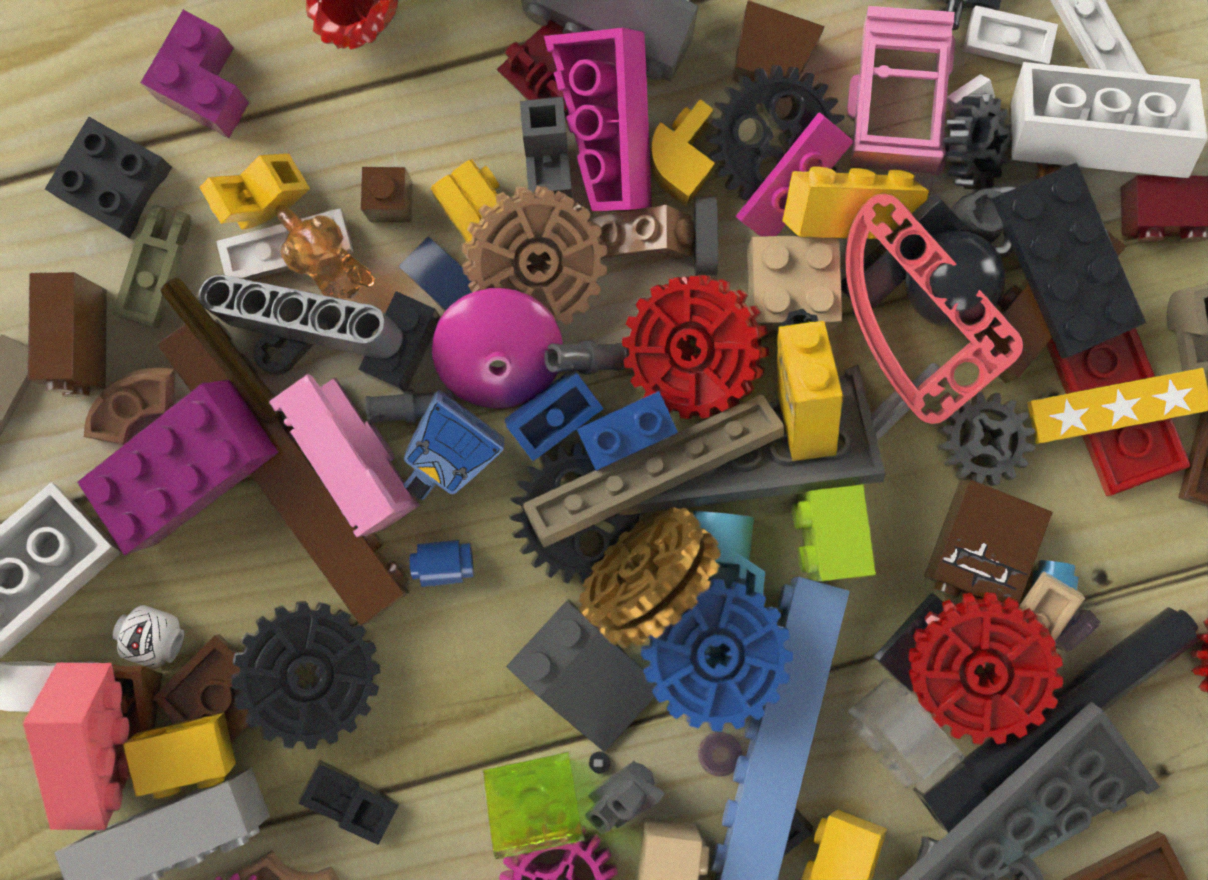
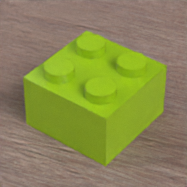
(834, 533)

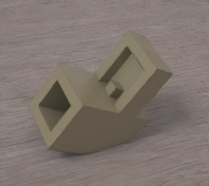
(1189, 318)

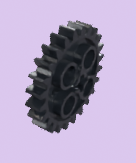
(743, 158)
(566, 552)

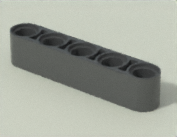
(277, 309)

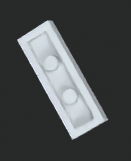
(259, 252)

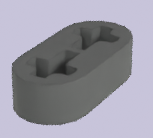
(706, 236)

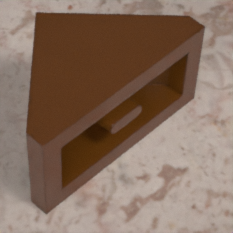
(138, 689)

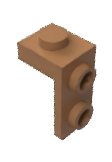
(646, 231)

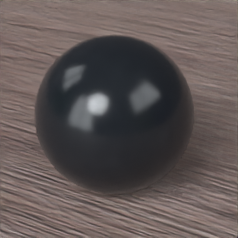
(976, 269)

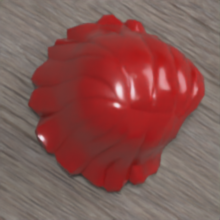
(350, 21)

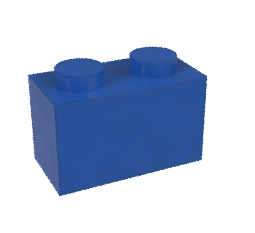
(552, 414)

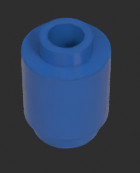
(442, 563)

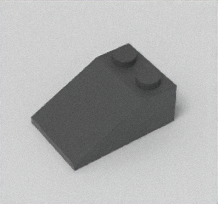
(583, 676)

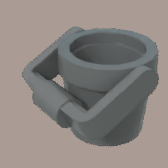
(982, 218)

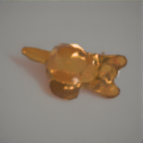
(317, 250)

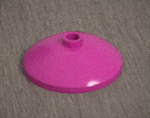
(490, 328)

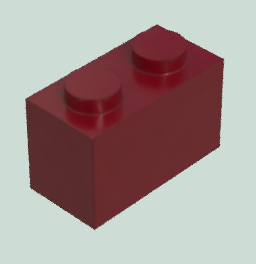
(1165, 207)

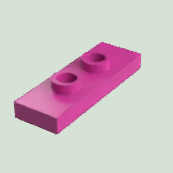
(817, 146)

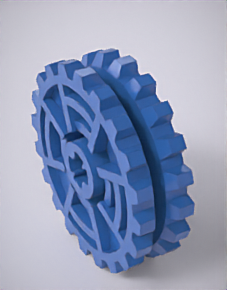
(726, 689)

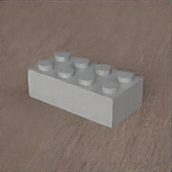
(170, 834)

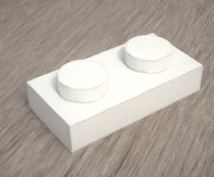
(1009, 37)

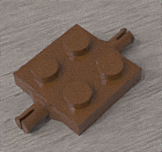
(205, 688)

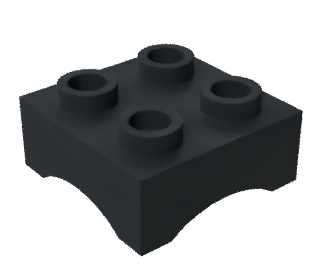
(108, 176)

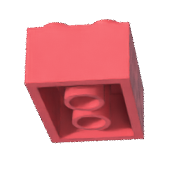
(78, 745)

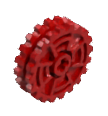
(724, 332)
(991, 701)

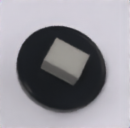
(599, 762)

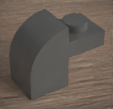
(546, 144)

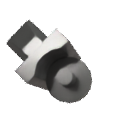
(623, 797)

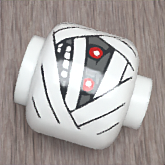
(148, 637)

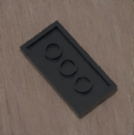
(1069, 260)

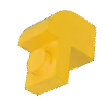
(674, 160)
(256, 192)

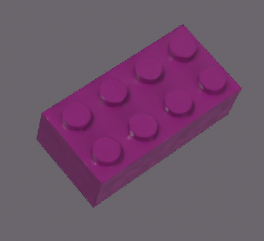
(177, 466)

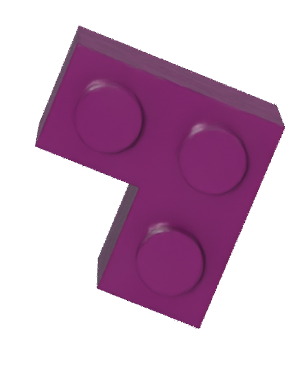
(188, 71)

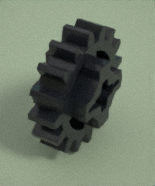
(977, 141)

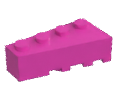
(608, 113)

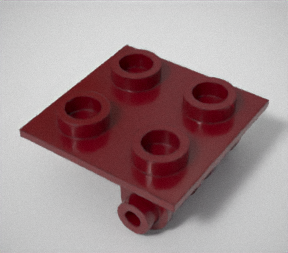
(532, 67)

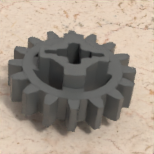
(997, 451)

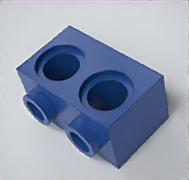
(627, 430)

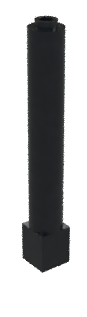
(1101, 682)

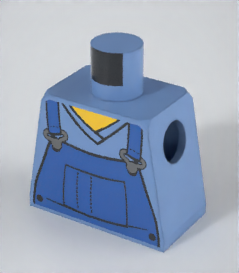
(449, 448)

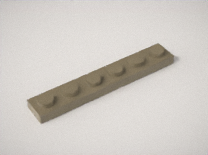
(653, 470)

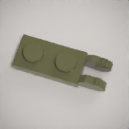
(150, 267)

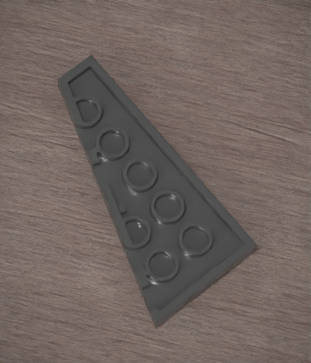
(1042, 802)

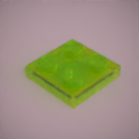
(532, 805)

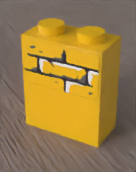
(808, 390)

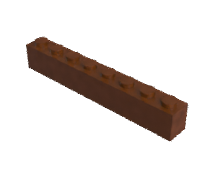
(296, 491)

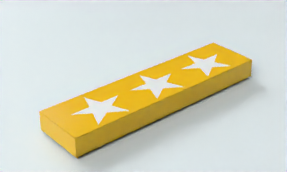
(1119, 405)

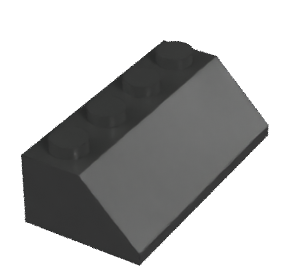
(666, 25)

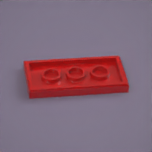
(1130, 453)

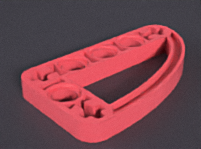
(921, 269)

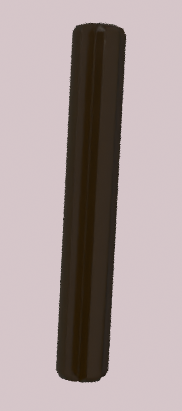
(220, 348)

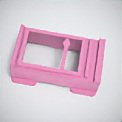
(904, 31)
(346, 454)

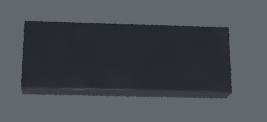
(882, 270)

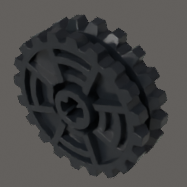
(272, 687)

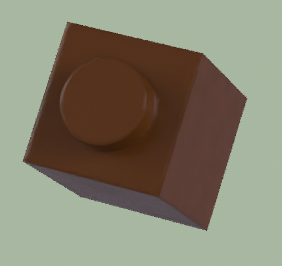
(386, 194)

